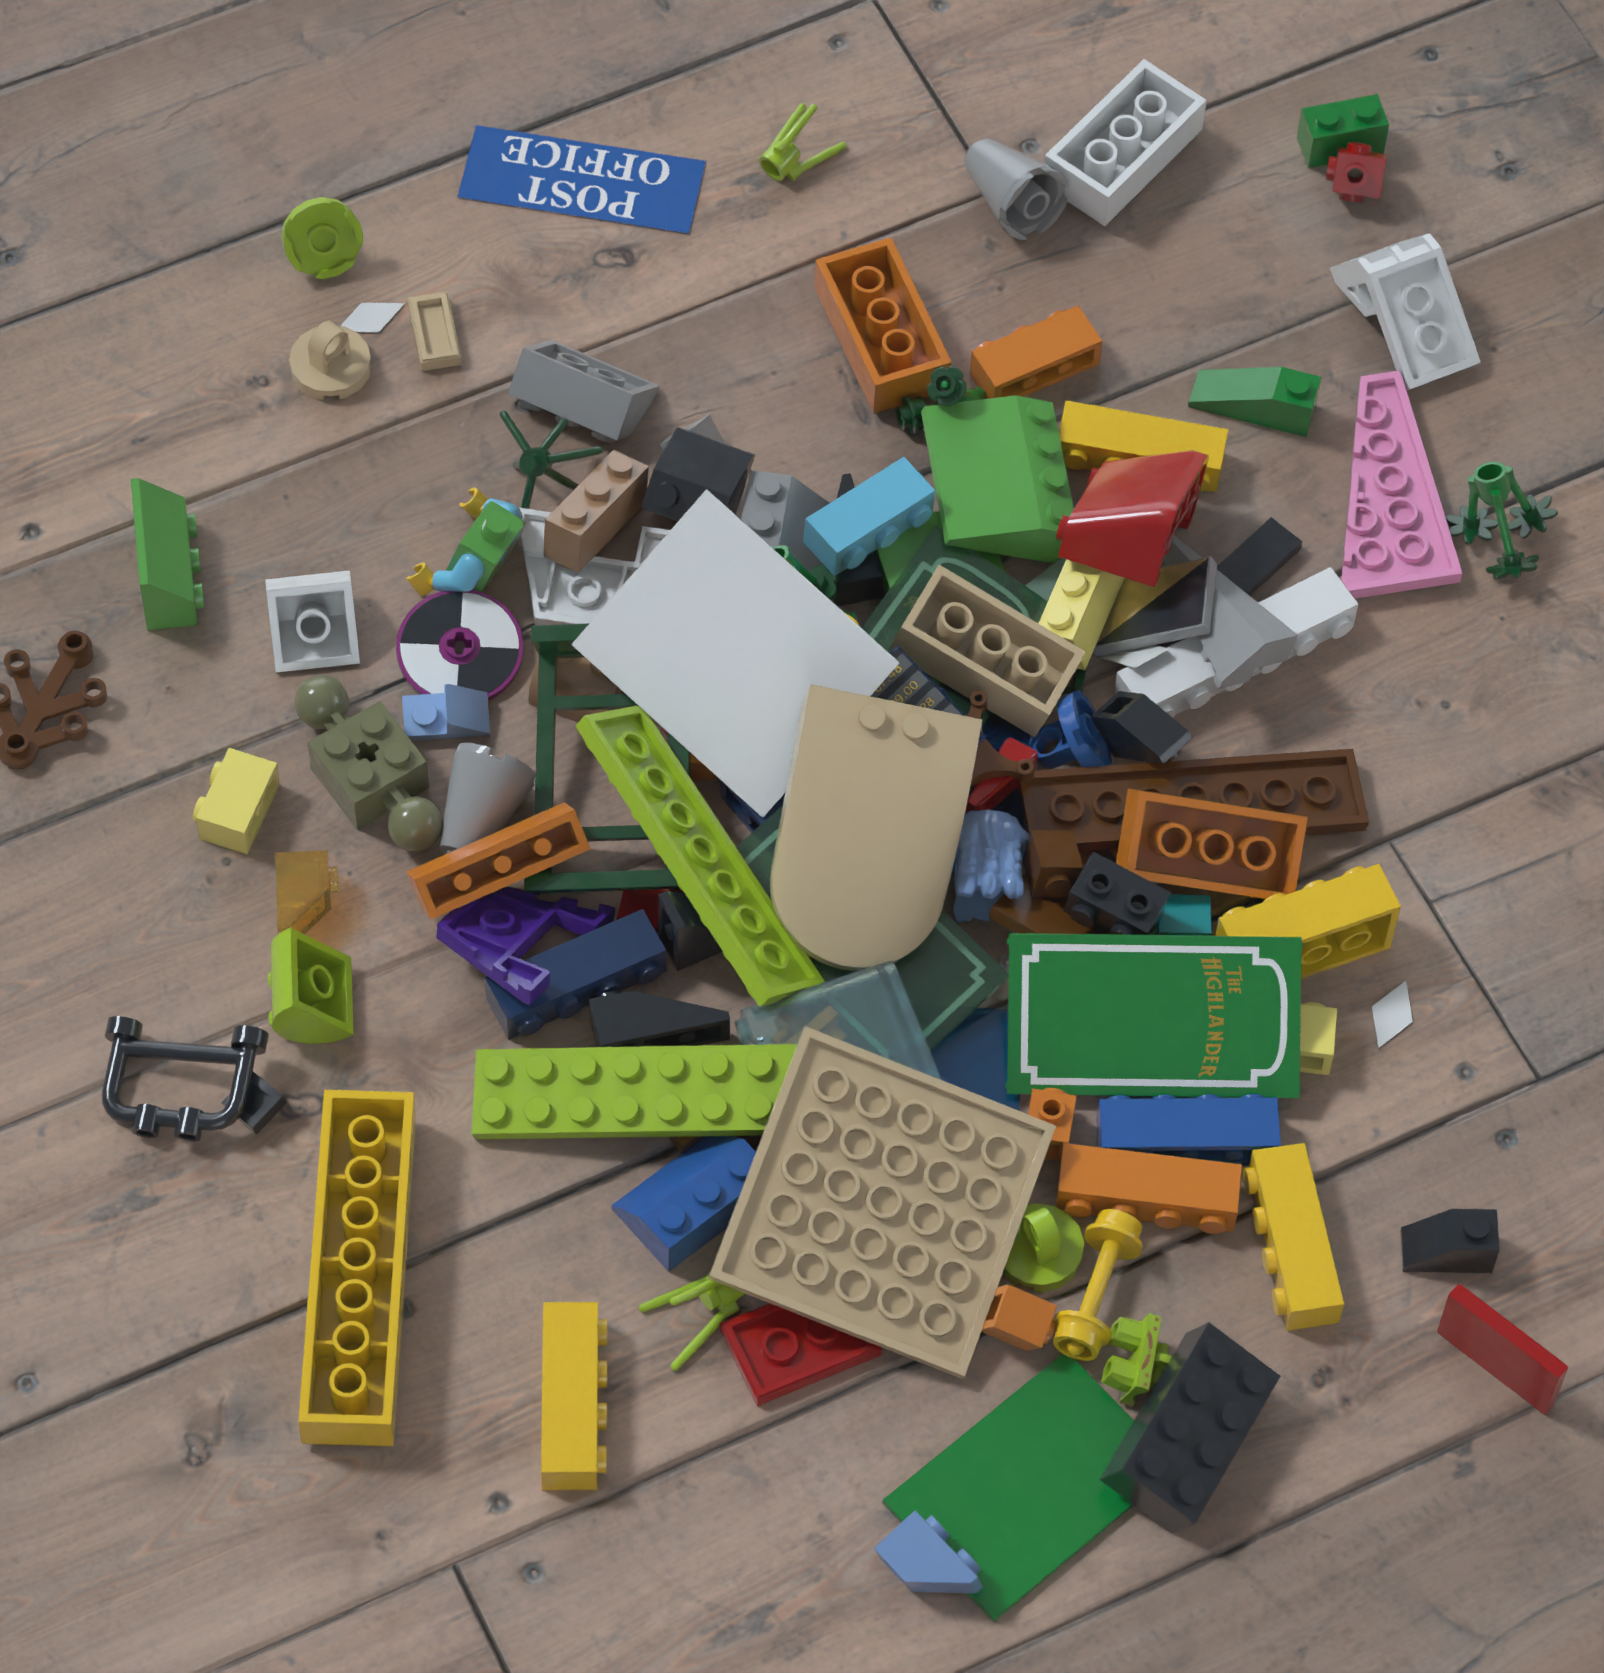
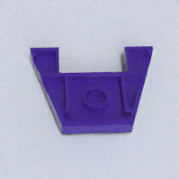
(505, 925)

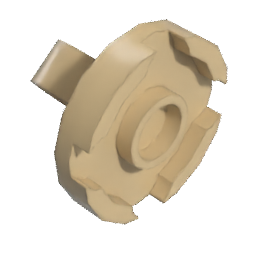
(330, 361)

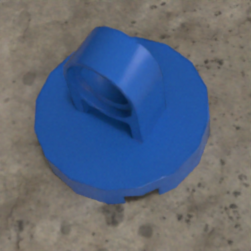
(1075, 733)

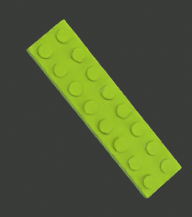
(698, 853)
(627, 1091)

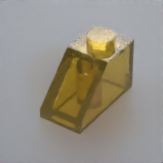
(303, 888)

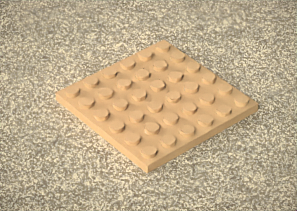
(882, 1202)

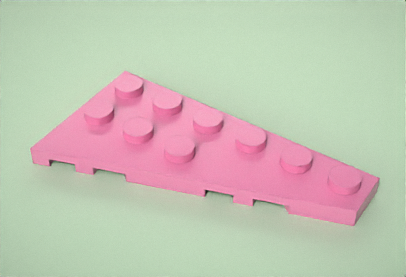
(1394, 512)

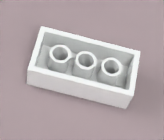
(1126, 141)

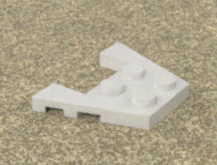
(570, 596)

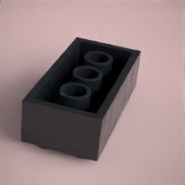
(1190, 1428)

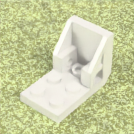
(1415, 307)

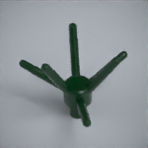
(538, 460)

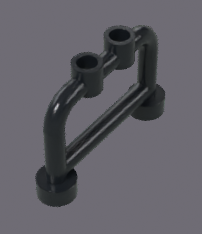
(187, 1121)

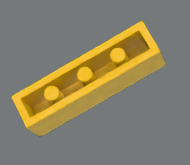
(1106, 434)
(1294, 1237)
(571, 1396)

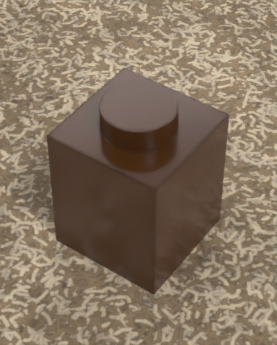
(1051, 863)

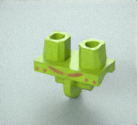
(1144, 1360)

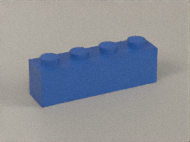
(1190, 1127)

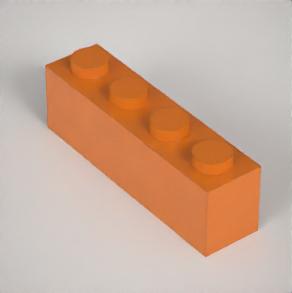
(498, 860)
(1149, 1187)

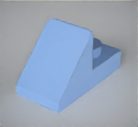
(446, 715)

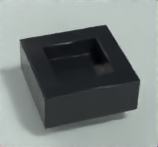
(261, 1104)

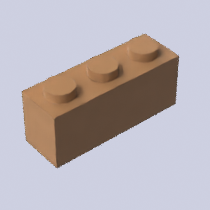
(595, 511)

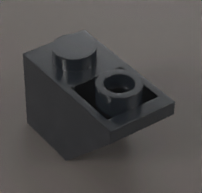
(1139, 729)

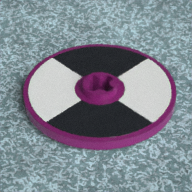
(430, 634)

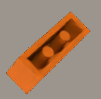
(1036, 355)

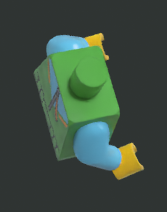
(481, 550)

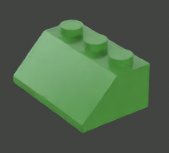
(166, 557)

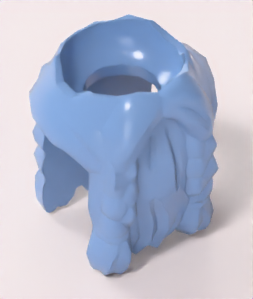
(987, 863)

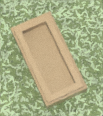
(434, 331)

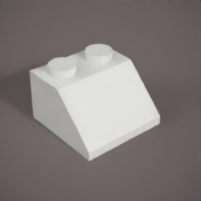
(312, 621)

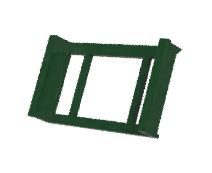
(554, 643)

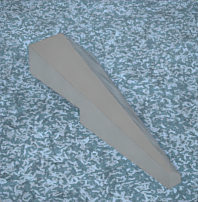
(1241, 629)

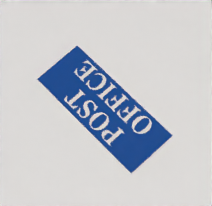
(582, 179)

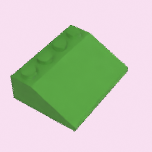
(999, 475)

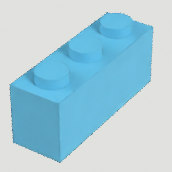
(869, 516)

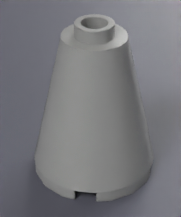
(1016, 187)
(482, 794)

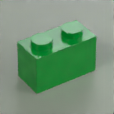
(1337, 123)

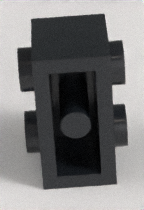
(1115, 899)

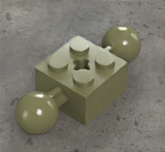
(368, 764)

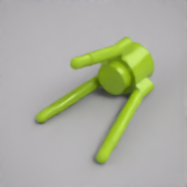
(783, 155)
(712, 1295)

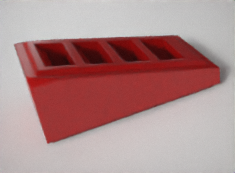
(993, 790)

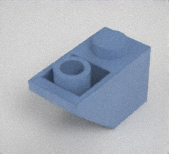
(924, 1561)

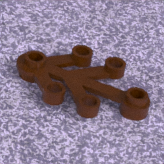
(45, 704)

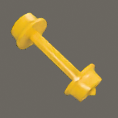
(1080, 1332)

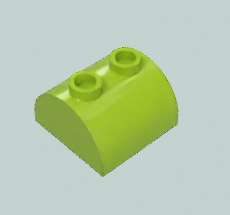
(309, 990)

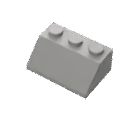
(581, 390)
(777, 512)

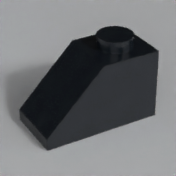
(683, 932)
(1452, 1242)

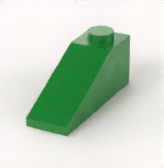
(1260, 396)

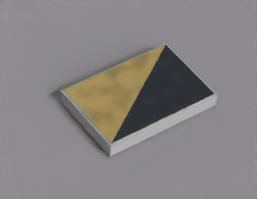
(1169, 612)

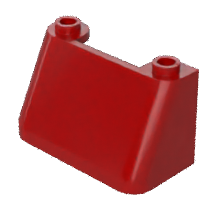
(1132, 513)

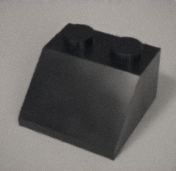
(689, 468)

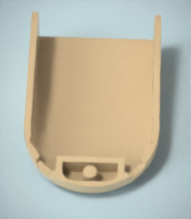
(869, 825)

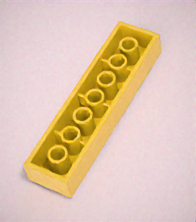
(358, 1269)

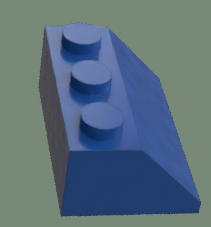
(688, 1198)

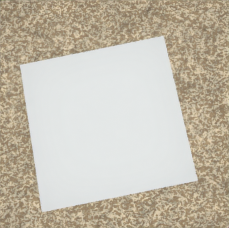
(725, 645)

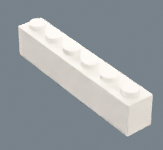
(1183, 680)

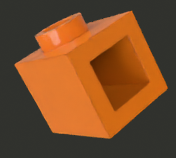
(1055, 1108)
(1020, 1318)

